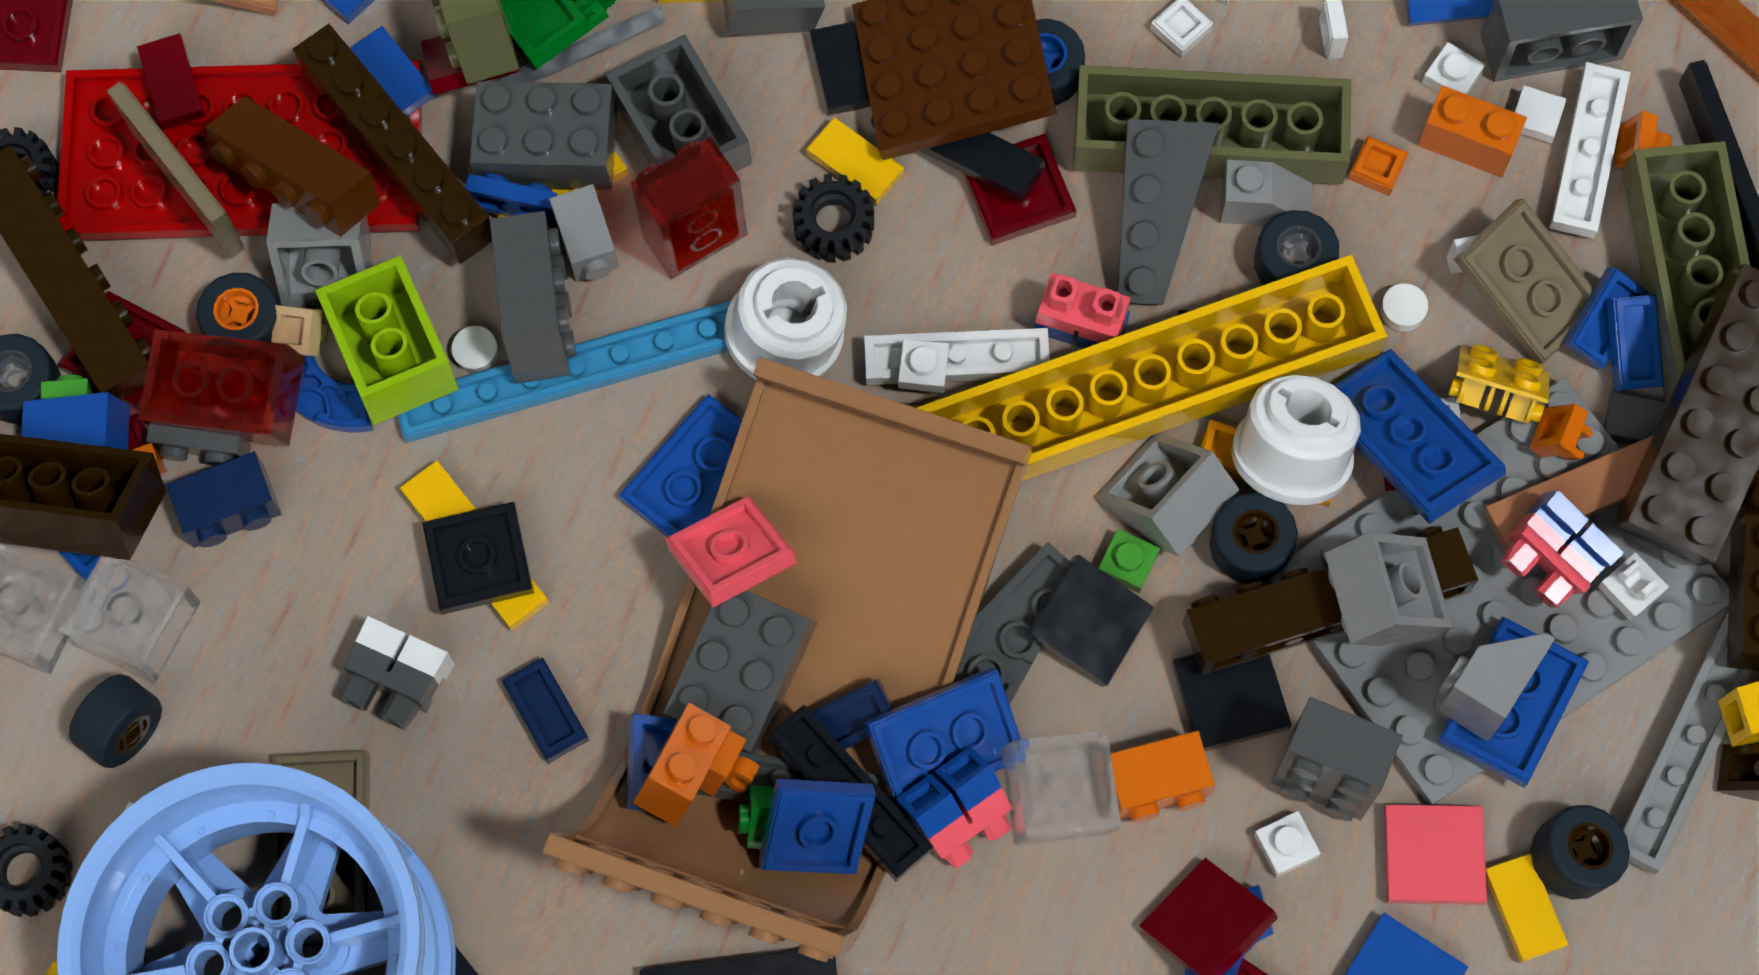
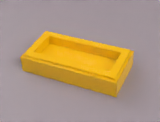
(849, 154)
(1525, 908)

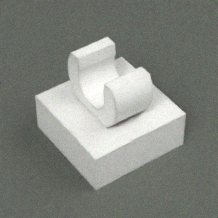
(1633, 586)

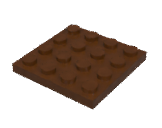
(950, 69)

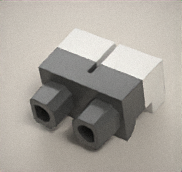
(396, 666)

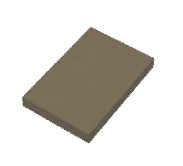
(1526, 279)

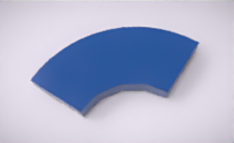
(330, 401)

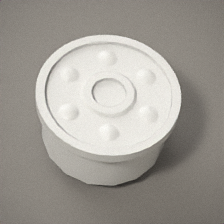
(788, 316)
(1297, 440)

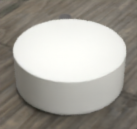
(1404, 307)
(475, 349)

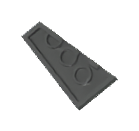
(1159, 194)
(1002, 625)

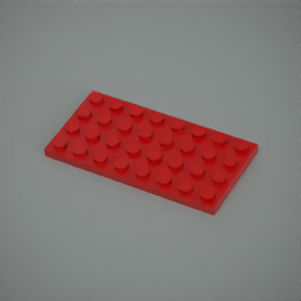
(119, 192)

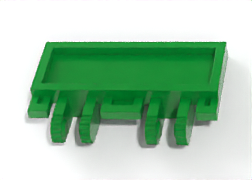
(550, 26)

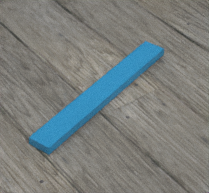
(597, 365)

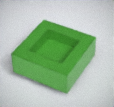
(66, 386)
(1129, 560)

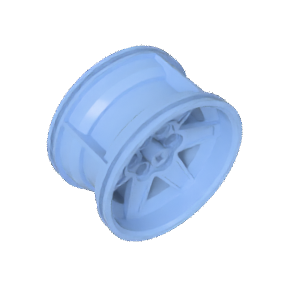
(171, 841)

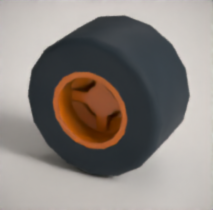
(234, 300)

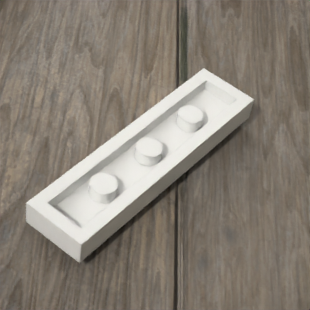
(1589, 150)
(971, 353)

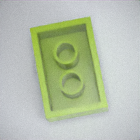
(387, 340)

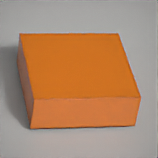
(1378, 165)

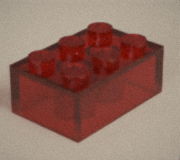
(690, 206)
(222, 386)

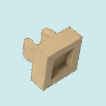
(300, 329)

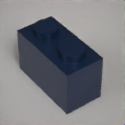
(224, 500)

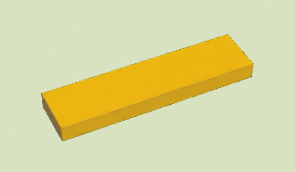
(438, 496)

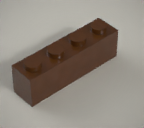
(292, 166)

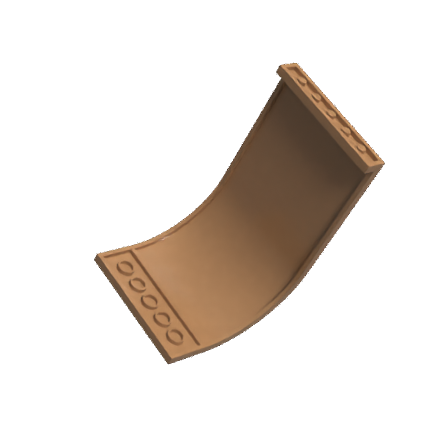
(893, 556)

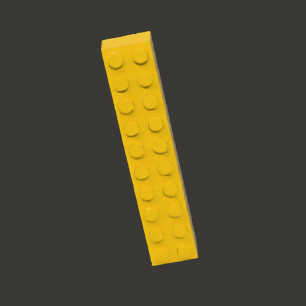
(1176, 368)

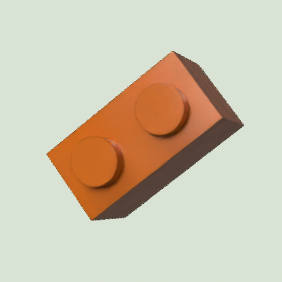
(1472, 131)
(682, 764)
(1162, 776)

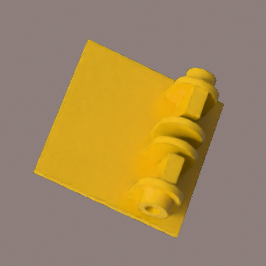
(1523, 378)

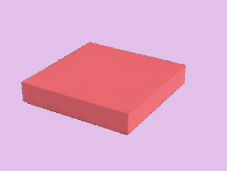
(731, 551)
(1434, 854)

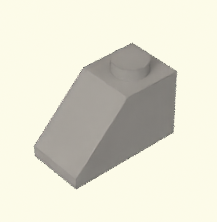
(1261, 190)
(584, 233)

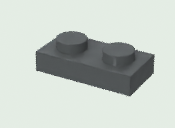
(178, 442)

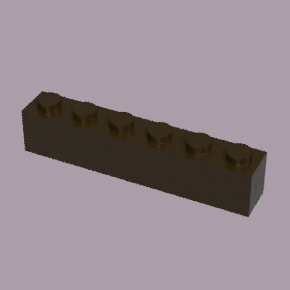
(394, 143)
(66, 283)
(1298, 608)

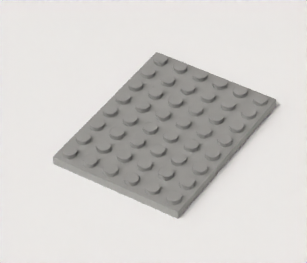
(1401, 680)

